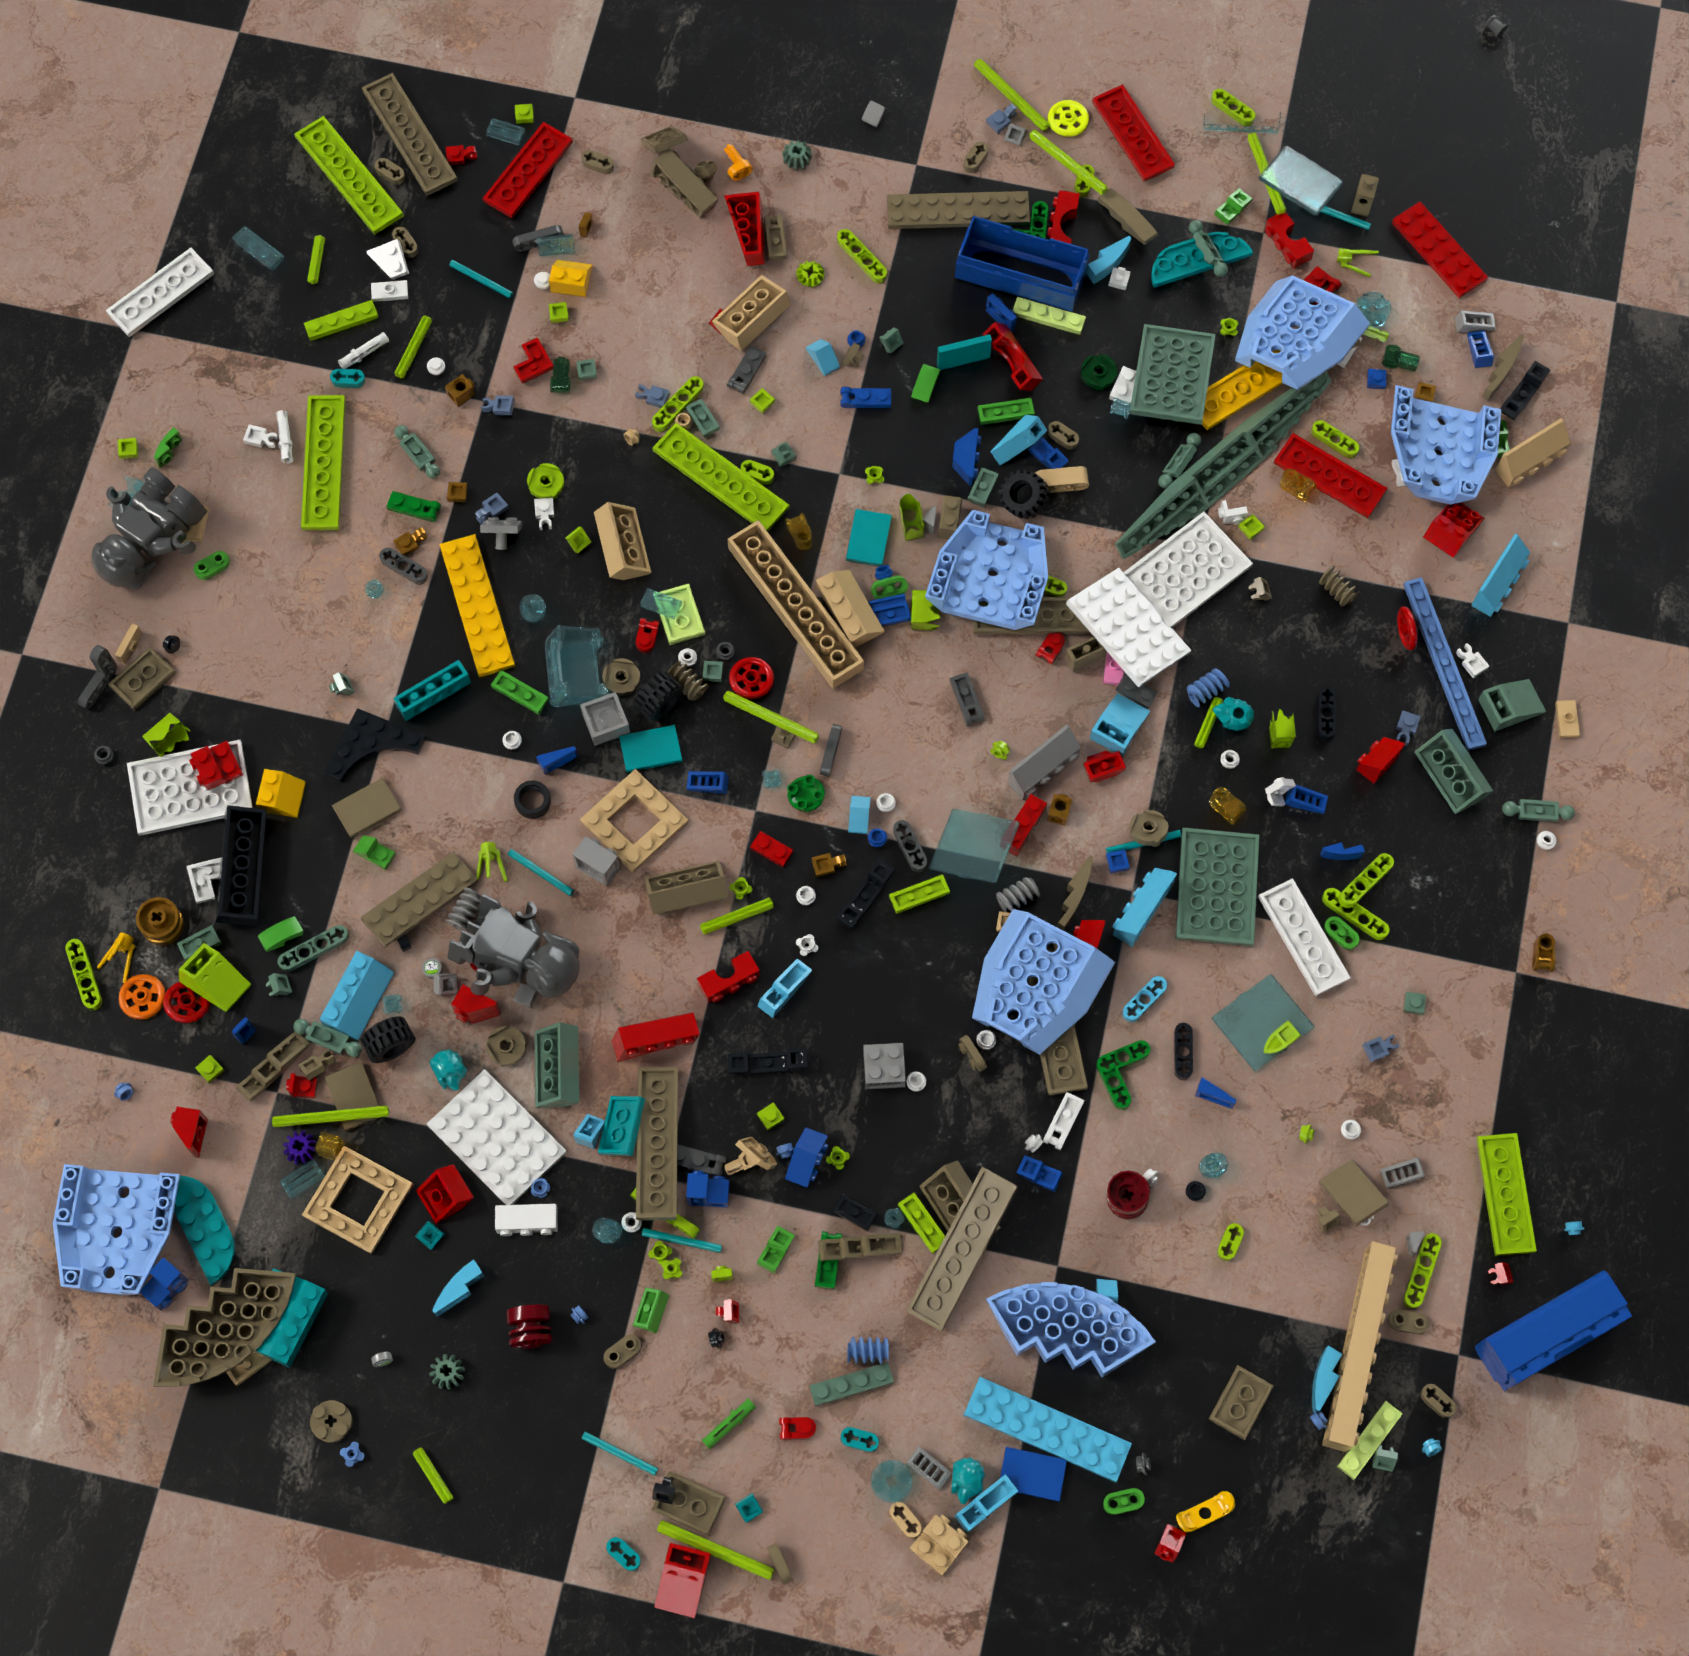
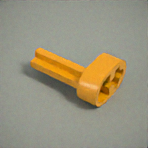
(740, 168)

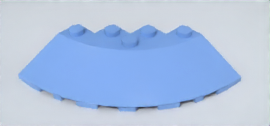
(1069, 1322)

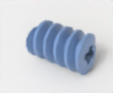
(1206, 685)
(868, 1349)

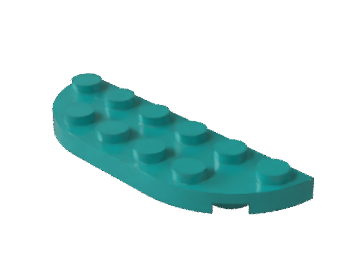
(1187, 259)
(205, 1228)

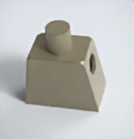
(1365, 190)

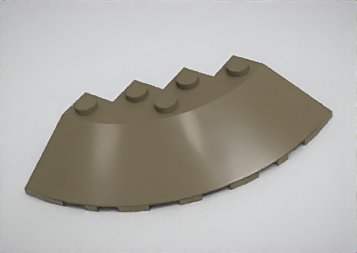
(226, 1330)

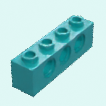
(432, 690)

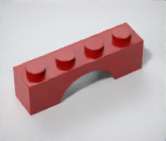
(1066, 209)
(1023, 370)

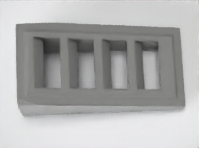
(1464, 325)
(1415, 1161)
(910, 1463)

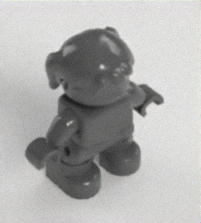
(146, 526)
(511, 948)

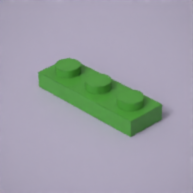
(1005, 411)
(520, 692)

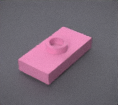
(1112, 672)

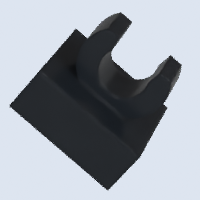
(664, 1491)

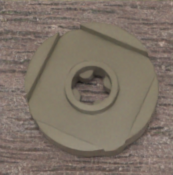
(615, 669)
(1149, 837)
(506, 1057)
(340, 1428)

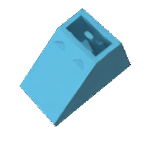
(1119, 724)

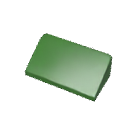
(651, 1310)

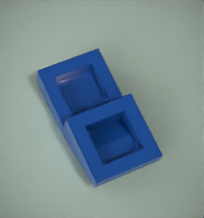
(1047, 455)
(1337, 852)
(1039, 1173)

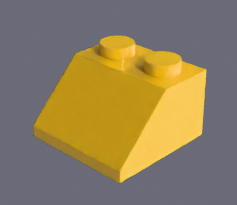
(570, 278)
(280, 793)

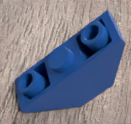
(966, 456)

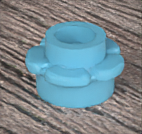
(1574, 1228)
(1431, 1447)

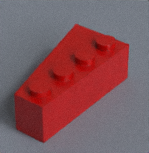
(654, 1036)

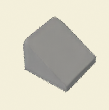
(873, 114)
(1015, 134)
(929, 520)
(445, 984)
(525, 996)
(1413, 1241)

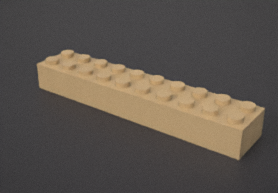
(795, 604)
(1359, 1347)

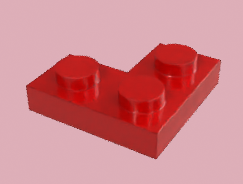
(537, 363)

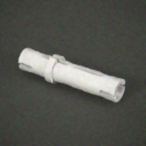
(362, 351)
(285, 443)

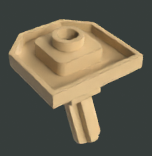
(752, 1155)

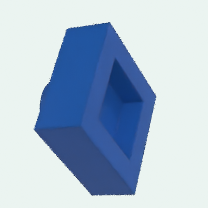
(1376, 378)
(1117, 861)

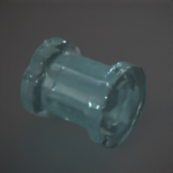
(1120, 408)

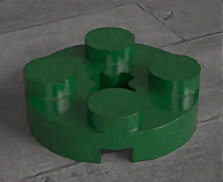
(1099, 381)

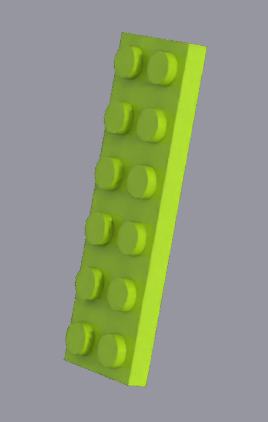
(1506, 1194)

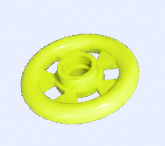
(1074, 106)

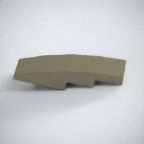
(1128, 216)
(1504, 364)
(1077, 889)
(273, 1066)
(860, 1247)

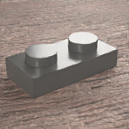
(1143, 695)

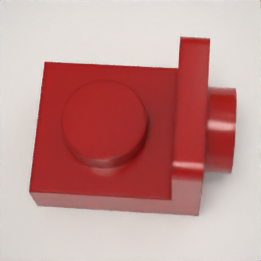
(301, 1087)
(1170, 1543)

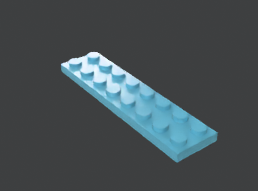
(1047, 1429)

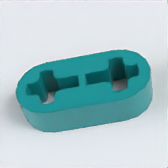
(347, 379)
(861, 1435)
(620, 1557)

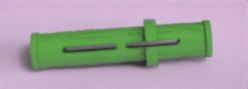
(747, 1406)

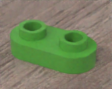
(212, 566)
(889, 588)
(1343, 931)
(1123, 1502)

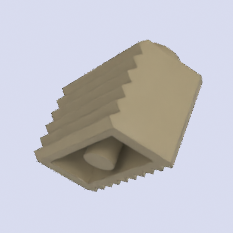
(949, 516)
(1084, 653)

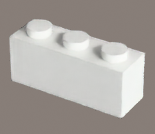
(526, 1219)

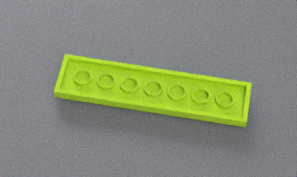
(349, 175)
(323, 462)
(720, 477)

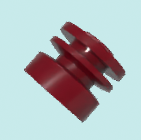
(1135, 1186)
(529, 1328)

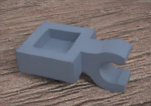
(1000, 120)
(492, 506)

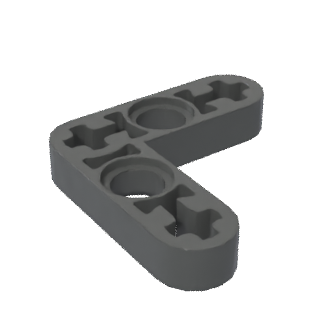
(105, 669)

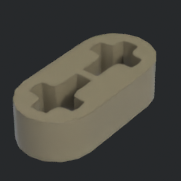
(972, 155)
(597, 162)
(388, 173)
(408, 240)
(1063, 435)
(1434, 1404)
(779, 1563)

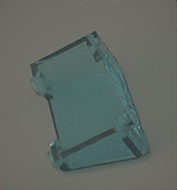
(573, 665)

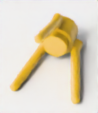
(122, 943)

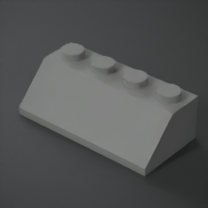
(1044, 763)

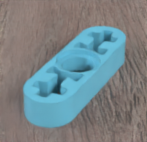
(1131, 1005)

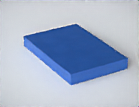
(1034, 1473)

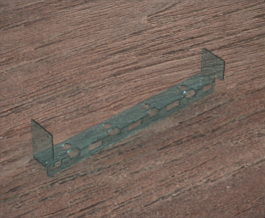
(1246, 129)

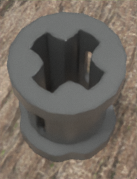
(1495, 26)

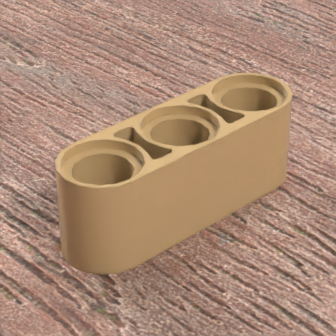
(1065, 479)

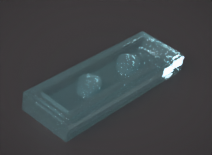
(258, 247)

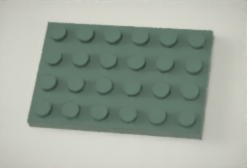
(1172, 374)
(1217, 887)

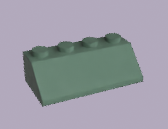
(1453, 770)
(556, 1066)

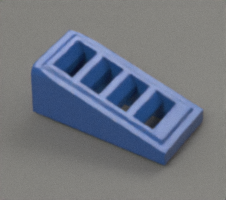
(1480, 359)
(555, 759)
(721, 789)
(1305, 805)
(243, 1030)
(1212, 1093)

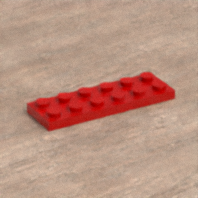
(1133, 133)
(527, 170)
(1439, 249)
(1331, 475)

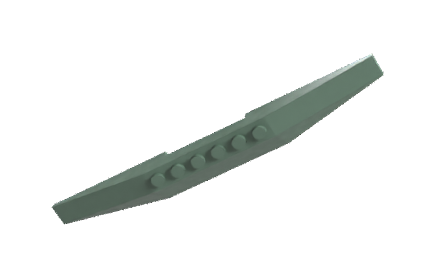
(1221, 467)

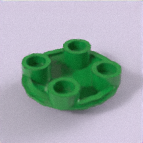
(806, 793)

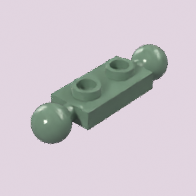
(1208, 248)
(417, 451)
(1179, 460)
(1538, 810)
(327, 1037)

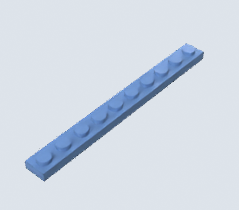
(1444, 664)

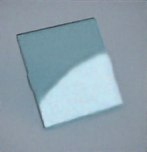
(1300, 180)
(974, 845)
(1256, 1016)

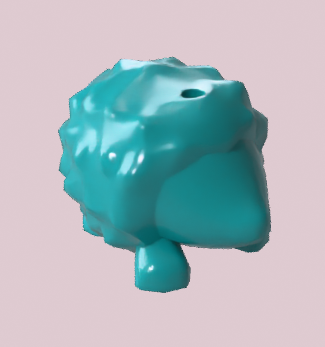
(1234, 714)
(448, 1068)
(967, 1479)

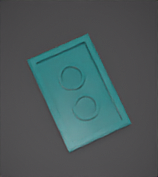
(964, 352)
(868, 537)
(650, 748)
(621, 1125)

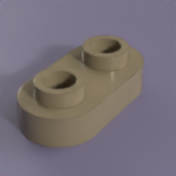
(976, 1060)
(1409, 1322)
(622, 1351)

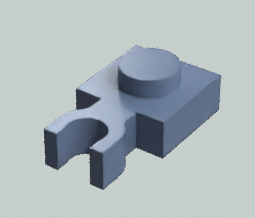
(655, 396)
(501, 405)
(1407, 725)
(1378, 1049)

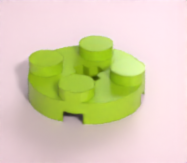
(539, 474)

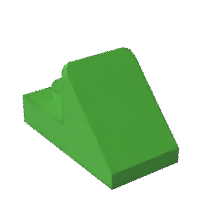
(374, 852)

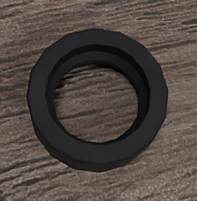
(532, 813)

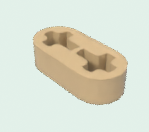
(908, 1516)

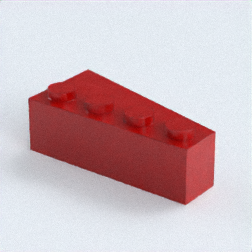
(747, 219)

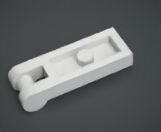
(1063, 1120)

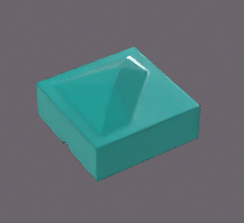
(429, 1235)
(748, 1508)

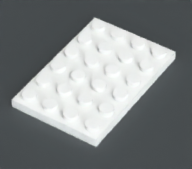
(1188, 569)
(1128, 627)
(170, 796)
(496, 1138)

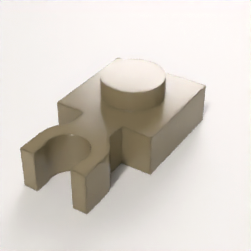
(314, 1066)

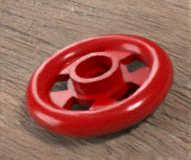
(1407, 628)
(746, 663)
(173, 1010)

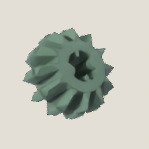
(797, 155)
(453, 1366)

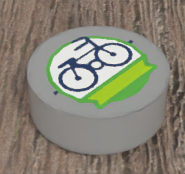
(431, 967)
(382, 1359)

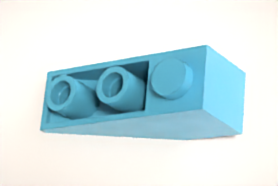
(1019, 438)

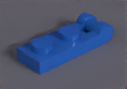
(865, 397)

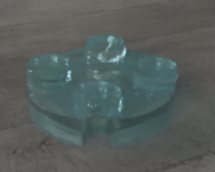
(1379, 303)
(880, 1485)

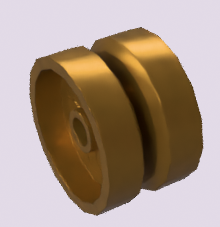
(160, 921)

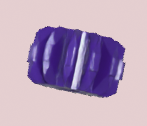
(308, 1147)

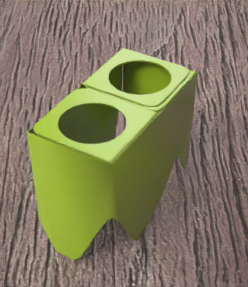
(908, 502)
(922, 612)
(161, 730)
(1282, 731)

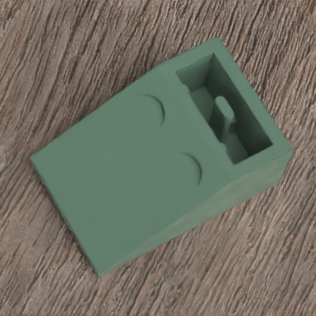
(1510, 703)

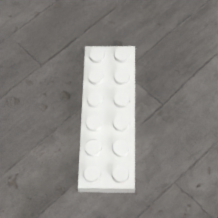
(159, 292)
(1304, 937)

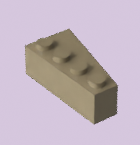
(683, 182)

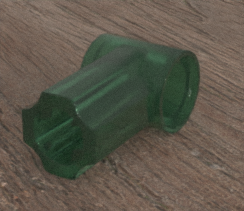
(1395, 357)
(560, 380)

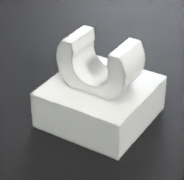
(1119, 278)

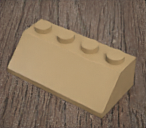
(752, 312)
(1534, 453)
(622, 541)
(849, 607)

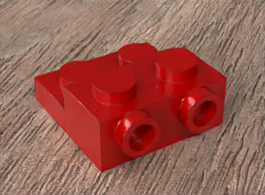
(215, 765)

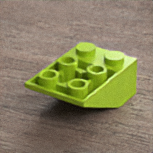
(213, 977)

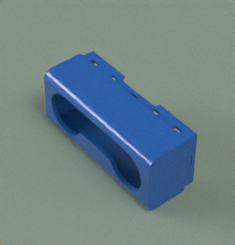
(1051, 253)
(1545, 1332)

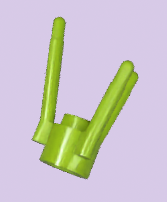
(1345, 256)
(488, 853)

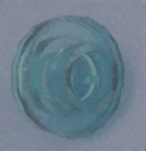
(532, 608)
(1213, 1165)
(607, 1230)

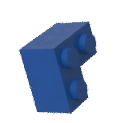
(806, 1156)
(706, 1191)
(164, 1284)

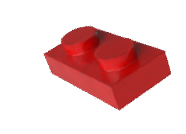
(771, 849)

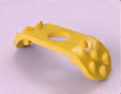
(1218, 1505)

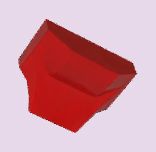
(1104, 766)

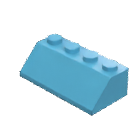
(1502, 576)
(1144, 905)
(356, 996)

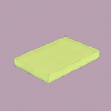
(687, 621)

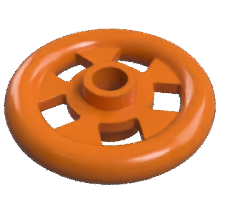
(153, 1007)

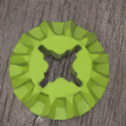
(815, 278)

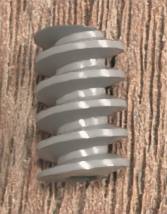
(1017, 894)
(464, 910)

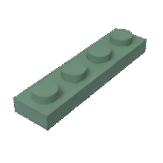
(851, 1384)

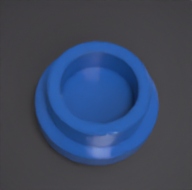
(857, 337)
(883, 572)
(877, 837)

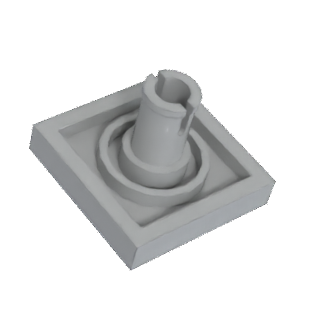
(501, 528)

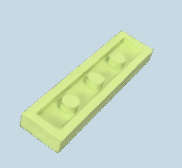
(1049, 315)
(1369, 1440)

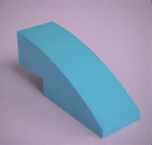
(1107, 259)
(784, 988)
(457, 1288)
(1324, 1377)
(986, 1503)

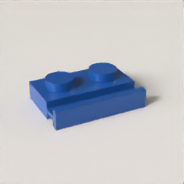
(1000, 312)
(891, 610)

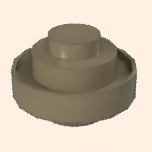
(705, 170)

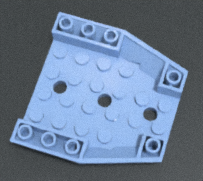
(1307, 352)
(1466, 443)
(963, 579)
(1065, 984)
(91, 1210)

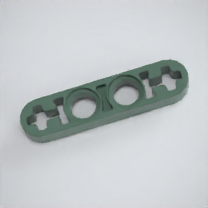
(315, 952)

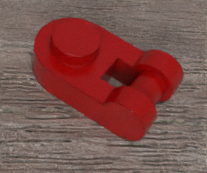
(646, 641)
(1053, 642)
(804, 1428)

